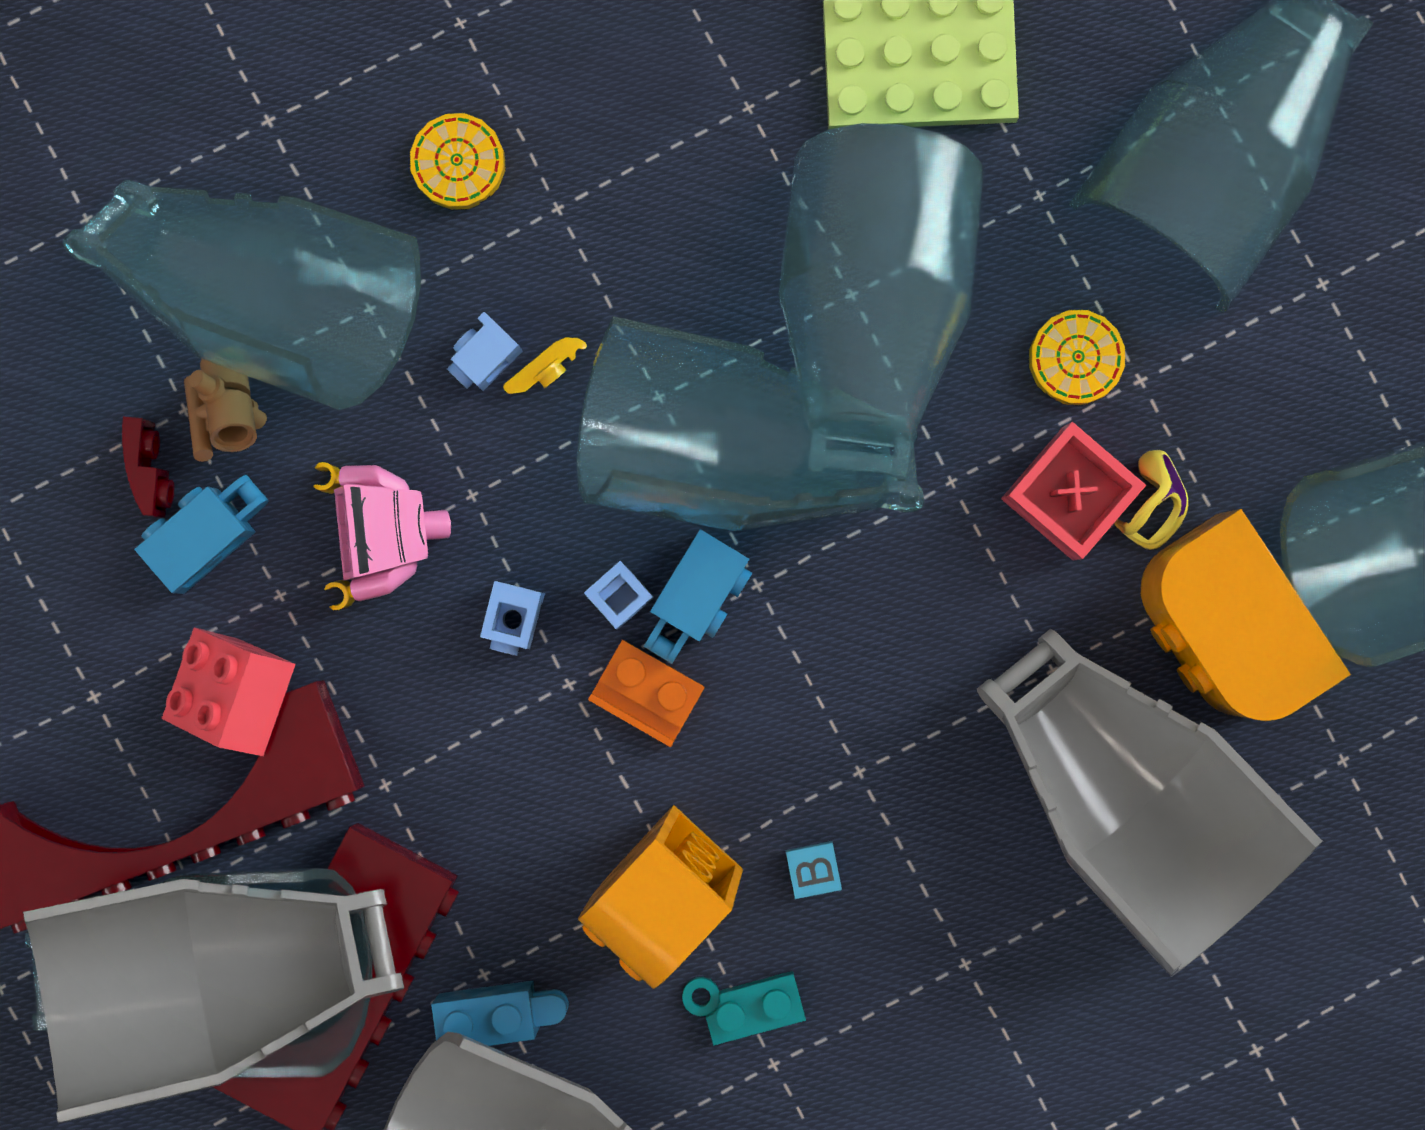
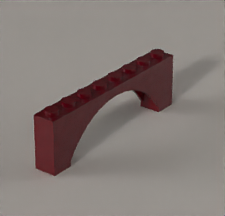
(301, 768)

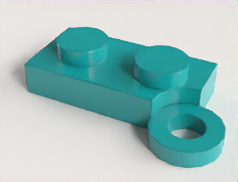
(746, 1007)

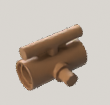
(220, 411)

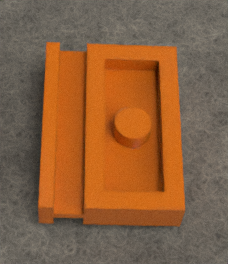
(646, 693)

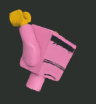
(379, 530)

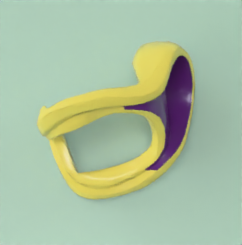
(1160, 472)

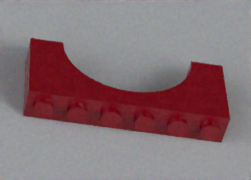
(414, 897)

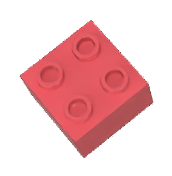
(1073, 491)
(228, 692)

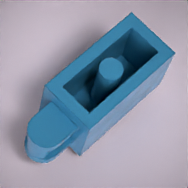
(200, 533)
(696, 593)
(498, 1012)

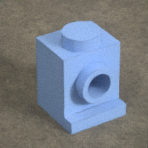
(483, 354)
(618, 595)
(502, 600)

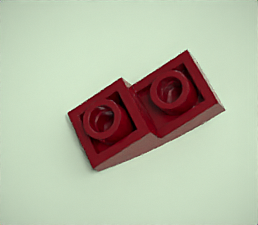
(148, 484)

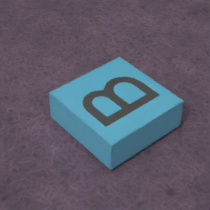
(813, 870)

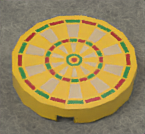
(457, 161)
(1077, 357)

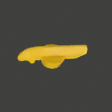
(546, 366)

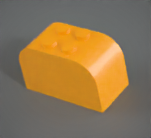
(1237, 622)
(662, 899)

